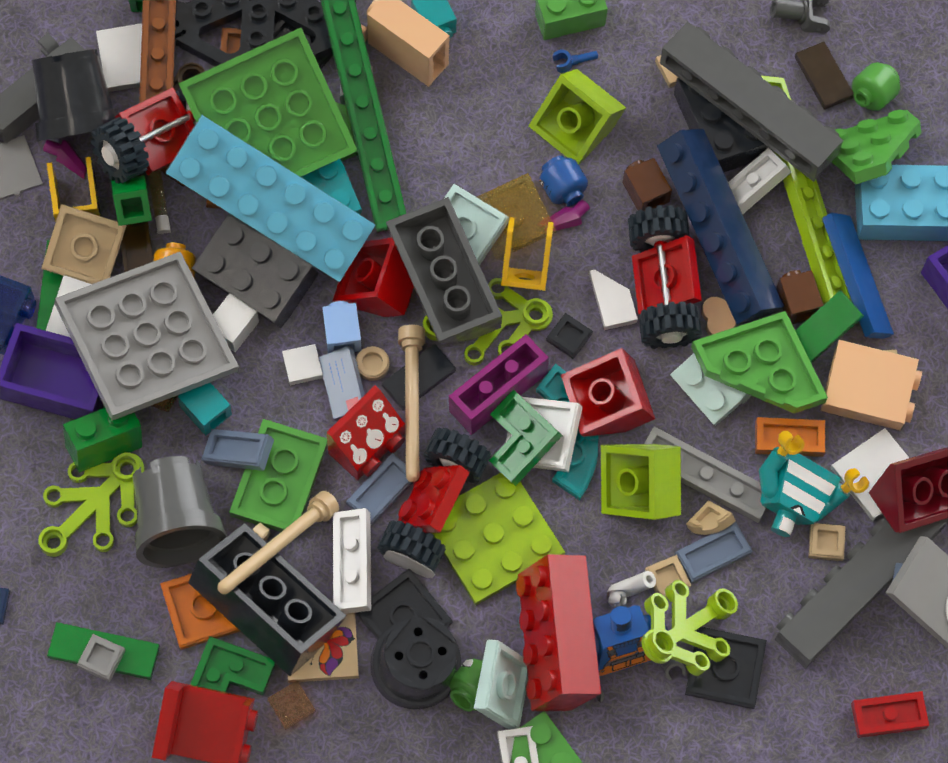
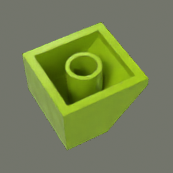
(576, 115)
(641, 480)

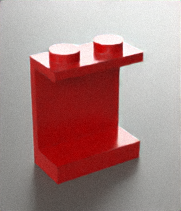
(204, 725)

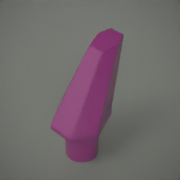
(67, 156)
(570, 217)

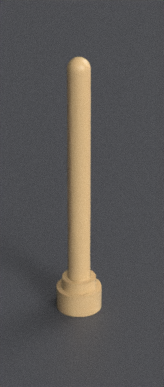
(412, 339)
(320, 509)

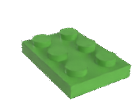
(284, 487)

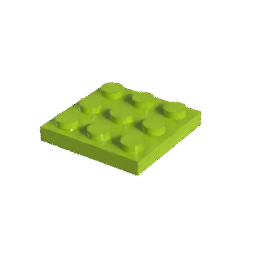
(495, 537)

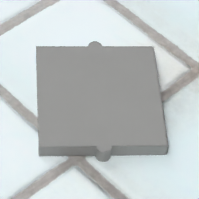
(17, 168)

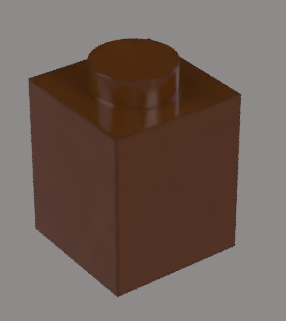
(646, 184)
(799, 295)

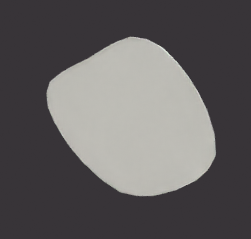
(402, 561)

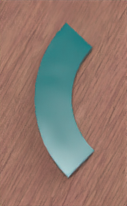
(585, 448)

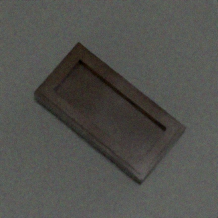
(824, 75)

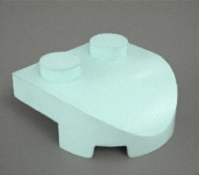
(711, 396)

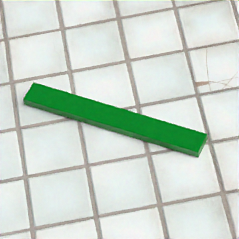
(364, 111)

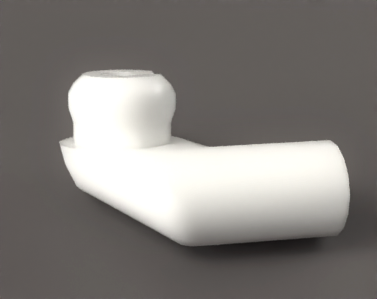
(621, 590)

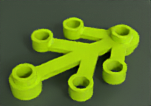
(518, 316)
(95, 500)
(661, 644)

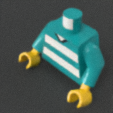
(800, 488)

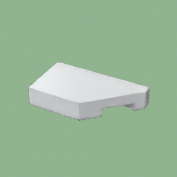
(613, 301)

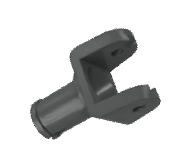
(802, 12)

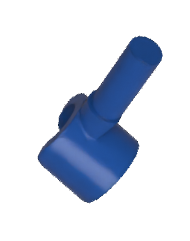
(572, 60)

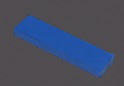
(857, 275)

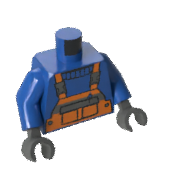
(619, 642)

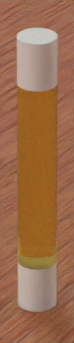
(159, 202)

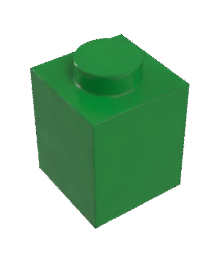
(131, 201)

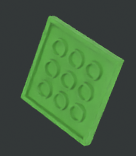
(275, 104)

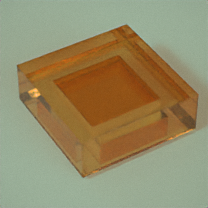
(291, 705)

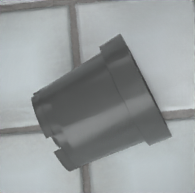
(174, 513)

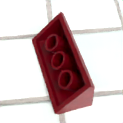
(914, 491)

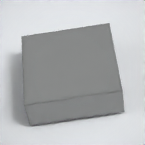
(101, 658)

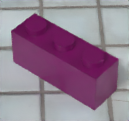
(514, 369)

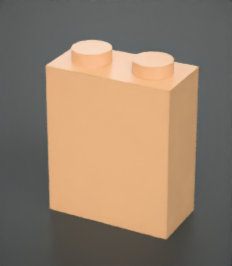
(408, 39)
(871, 385)

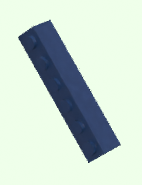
(720, 226)

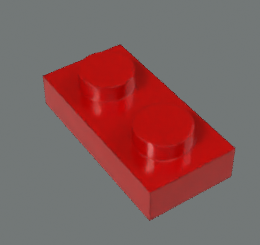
(890, 714)

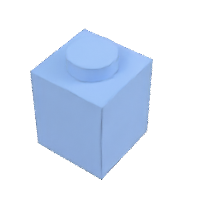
(341, 326)

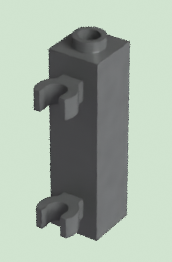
(19, 100)

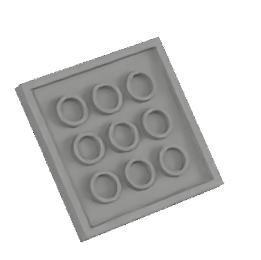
(146, 335)

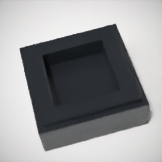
(569, 335)

